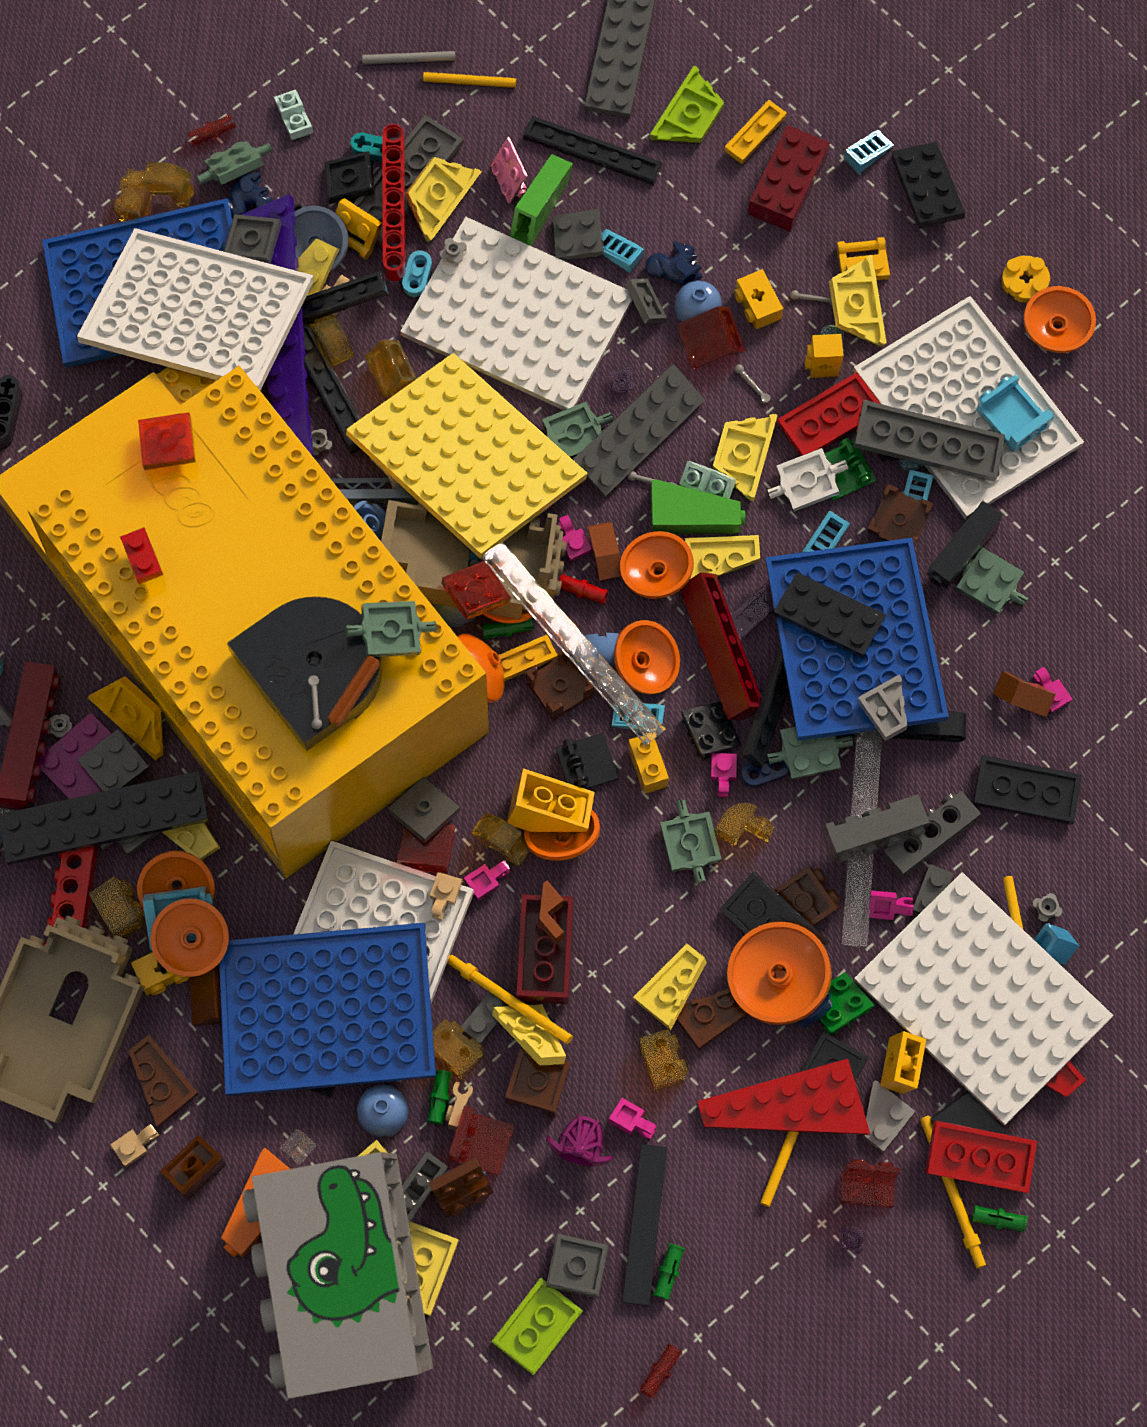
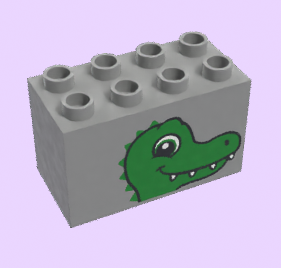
(338, 1274)

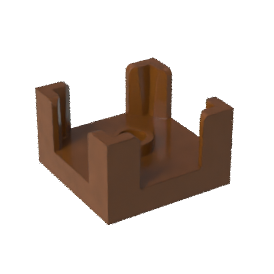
(899, 516)
(559, 686)
(537, 1084)

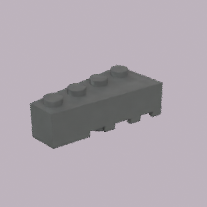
(875, 828)

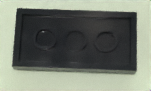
(928, 184)
(829, 615)
(1027, 789)
(760, 904)

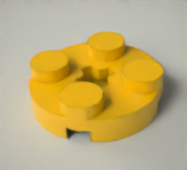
(1029, 266)

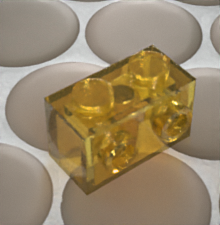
(133, 198)
(390, 367)
(118, 907)
(455, 1049)
(662, 1060)

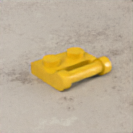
(361, 225)
(880, 260)

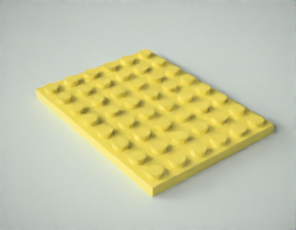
(466, 455)

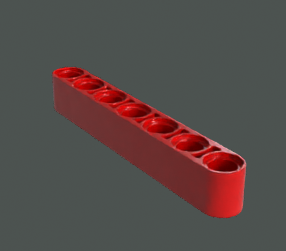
(392, 192)

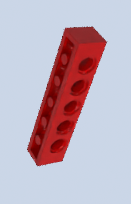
(81, 876)

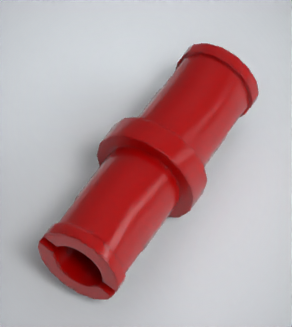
(583, 589)

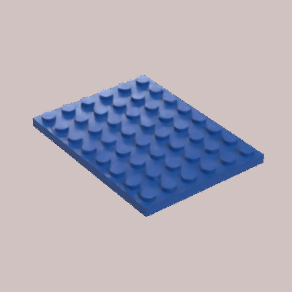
(84, 260)
(829, 680)
(326, 1009)

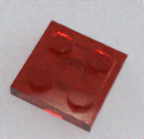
(166, 441)
(475, 590)

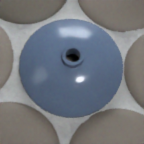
(320, 224)

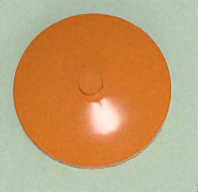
(779, 973)

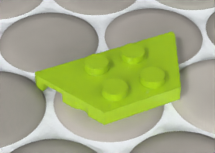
(689, 112)

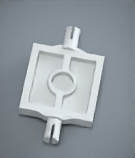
(808, 479)

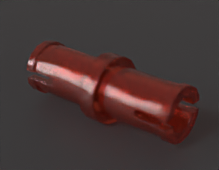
(211, 130)
(660, 1371)

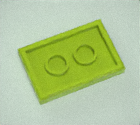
(537, 1326)

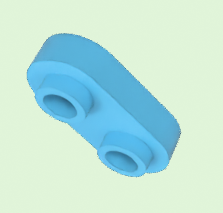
(417, 275)

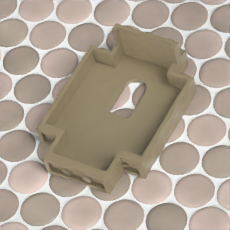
(432, 551)
(45, 1057)

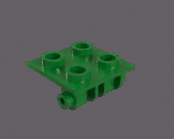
(859, 473)
(847, 1004)

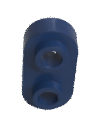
(765, 774)

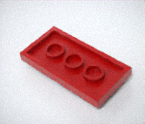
(826, 415)
(981, 1156)

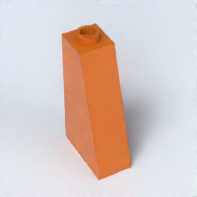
(239, 1233)

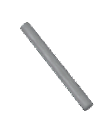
(408, 57)

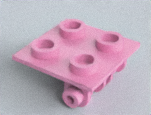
(509, 171)

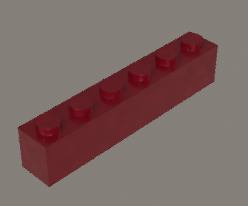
(721, 646)
(27, 735)

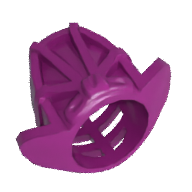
(581, 1139)

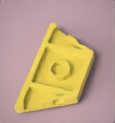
(438, 193)
(858, 302)
(744, 452)

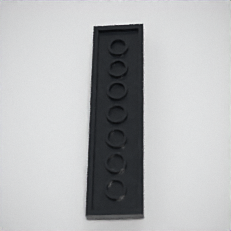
(103, 817)

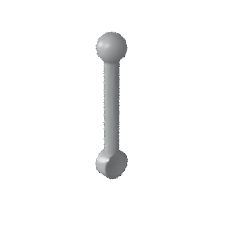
(795, 295)
(765, 398)
(633, 476)
(314, 682)

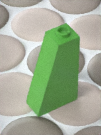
(540, 200)
(692, 511)

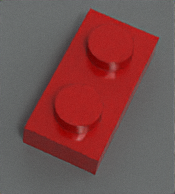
(141, 555)

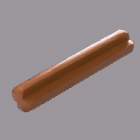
(353, 691)

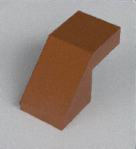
(605, 550)
(1024, 694)
(550, 903)

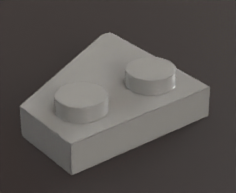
(886, 707)
(885, 1116)

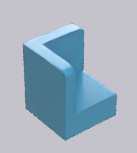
(1057, 943)

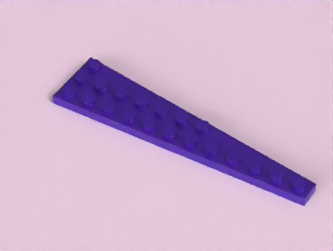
(288, 375)

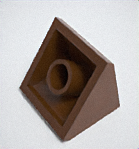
(206, 998)
(193, 1167)

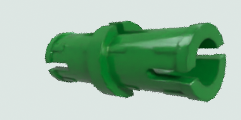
(499, 629)
(439, 1097)
(999, 1218)
(669, 1271)

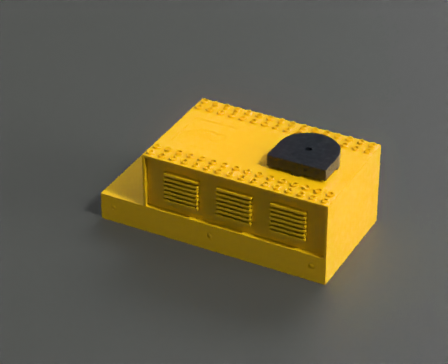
(249, 605)

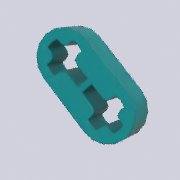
(372, 144)

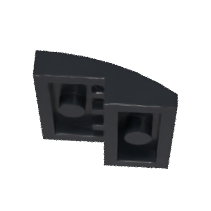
(969, 1113)

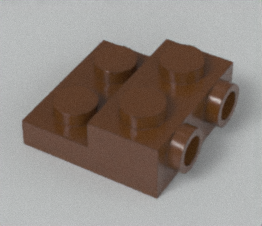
(810, 895)
(461, 1188)

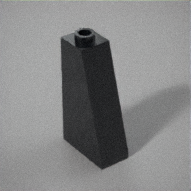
(965, 545)

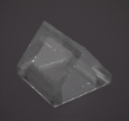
(298, 1146)

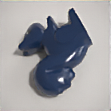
(247, 193)
(679, 269)

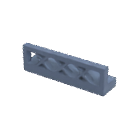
(376, 494)

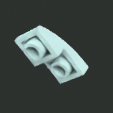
(293, 114)
(707, 480)

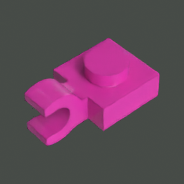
(577, 543)
(1062, 696)
(724, 770)
(484, 880)
(885, 904)
(629, 1117)

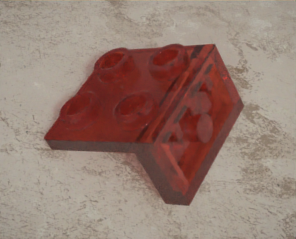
(710, 336)
(430, 856)
(481, 1138)
(868, 1183)

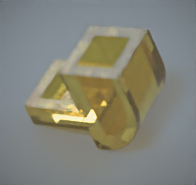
(170, 180)
(332, 339)
(742, 818)
(501, 836)

